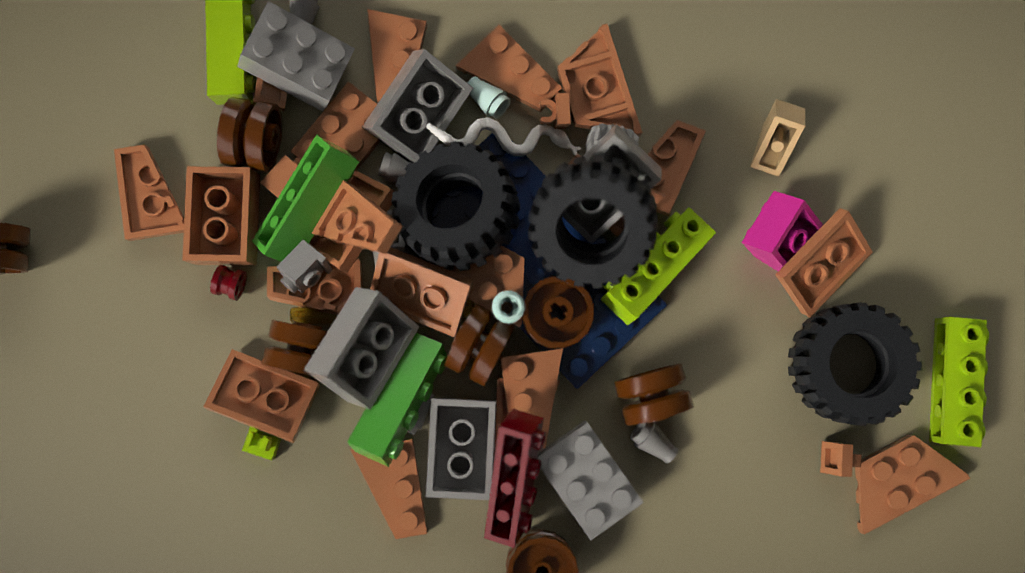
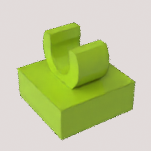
(261, 444)

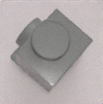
(303, 267)

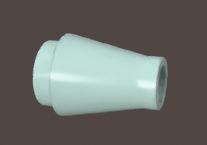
(489, 98)
(515, 300)

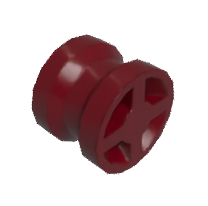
(228, 282)

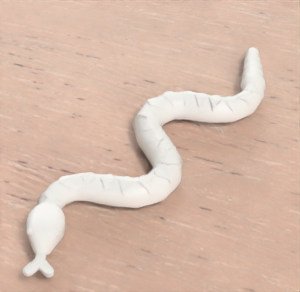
(556, 135)

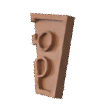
(144, 196)
(357, 221)
(532, 383)

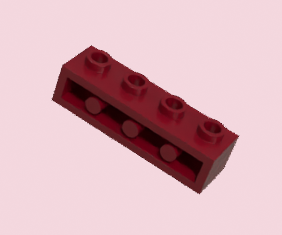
(513, 477)

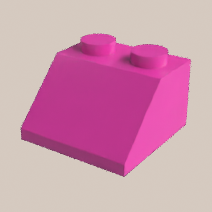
(781, 229)

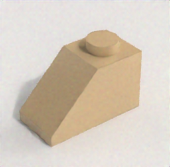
(778, 137)

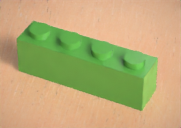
(304, 198)
(395, 411)

